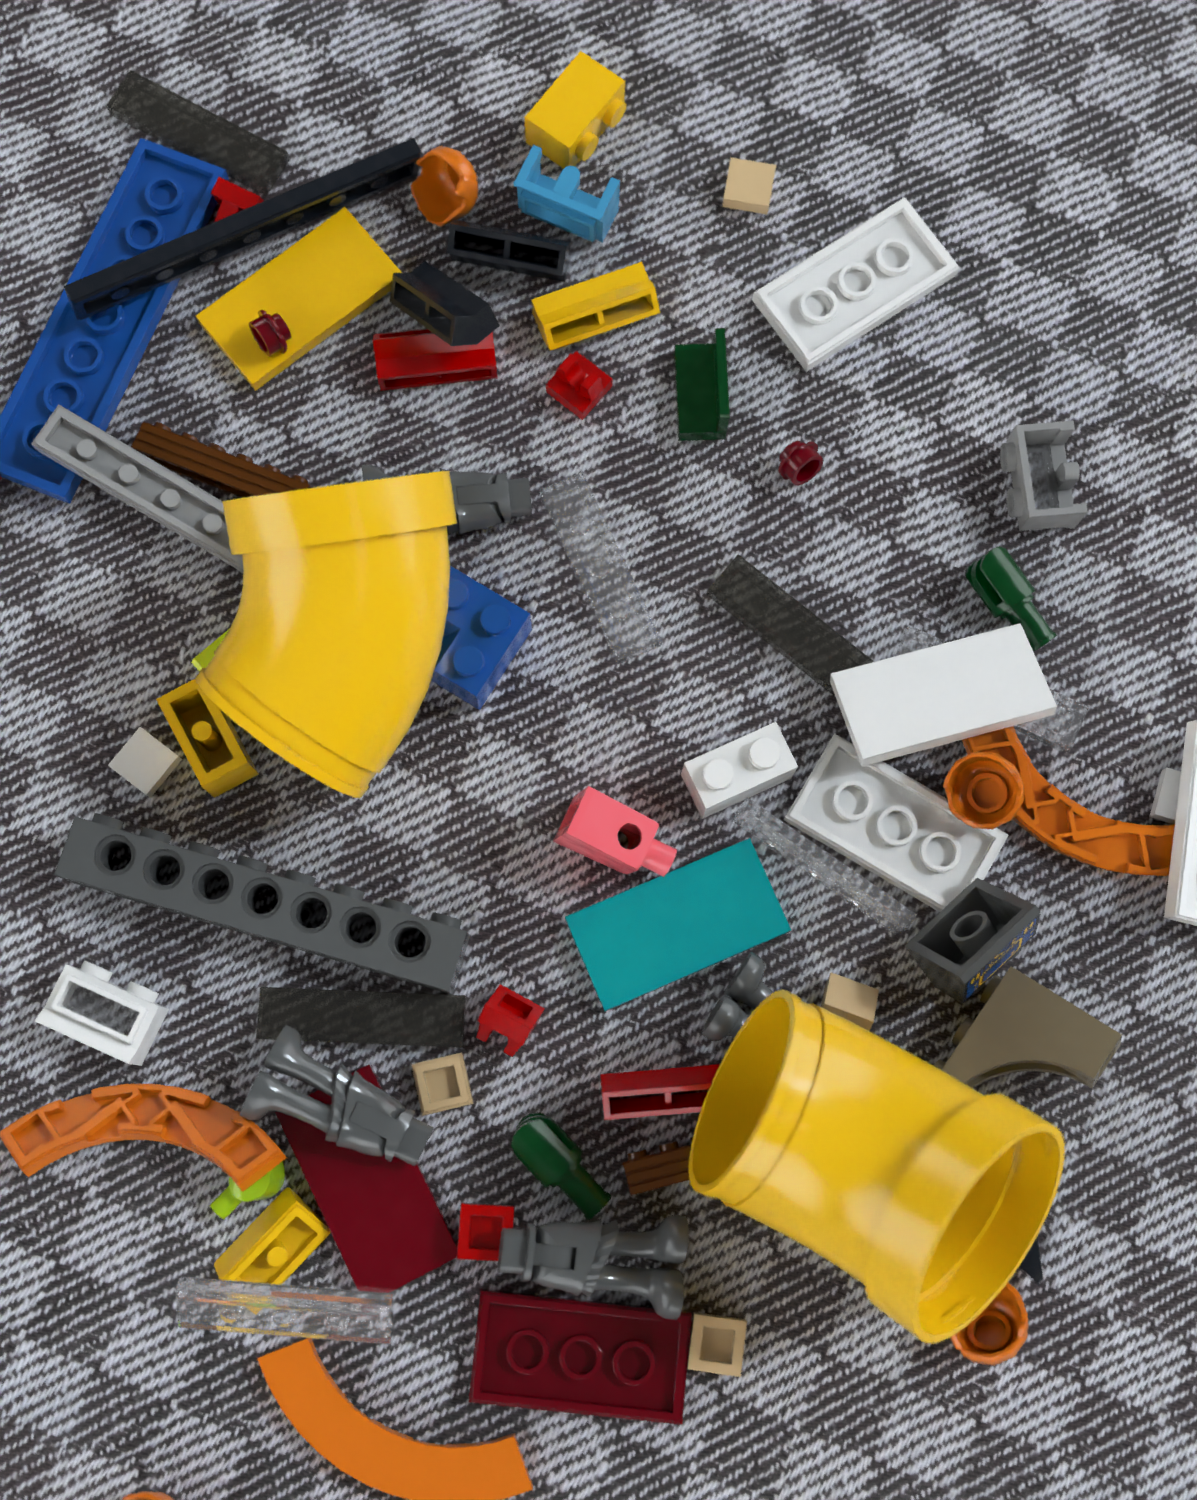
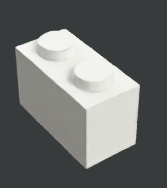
(738, 770)

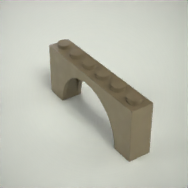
(1029, 1031)

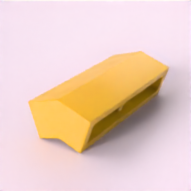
(595, 306)

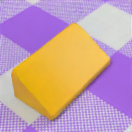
(274, 1242)

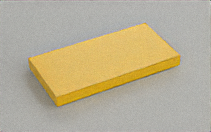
(314, 289)

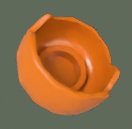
(445, 186)
(984, 790)
(997, 1331)

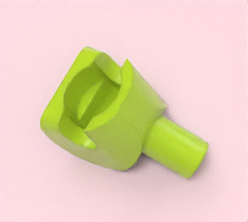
(262, 1189)

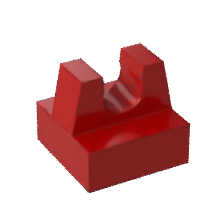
(232, 198)
(578, 384)
(510, 1016)
(481, 1230)

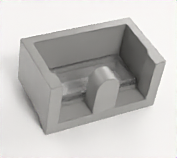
(1041, 476)

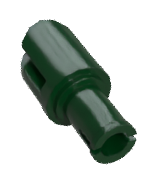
(1008, 594)
(556, 1162)

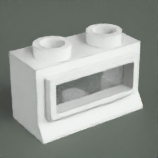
(104, 1014)

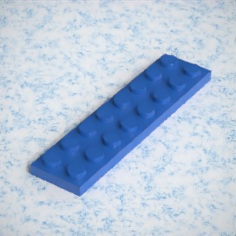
(93, 359)

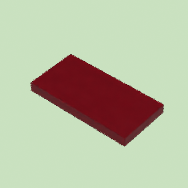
(373, 1207)
(580, 1357)

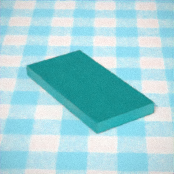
(677, 924)

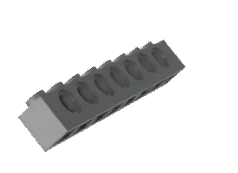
(88, 863)

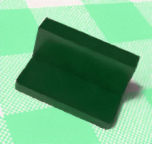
(702, 389)

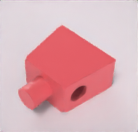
(593, 829)

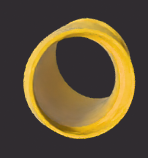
(336, 621)
(876, 1162)

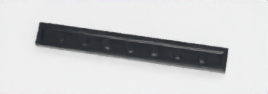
(243, 230)

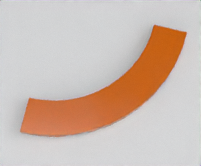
(1073, 828)
(144, 1113)
(382, 1455)

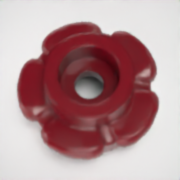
(270, 333)
(800, 462)

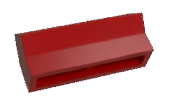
(424, 359)
(655, 1082)

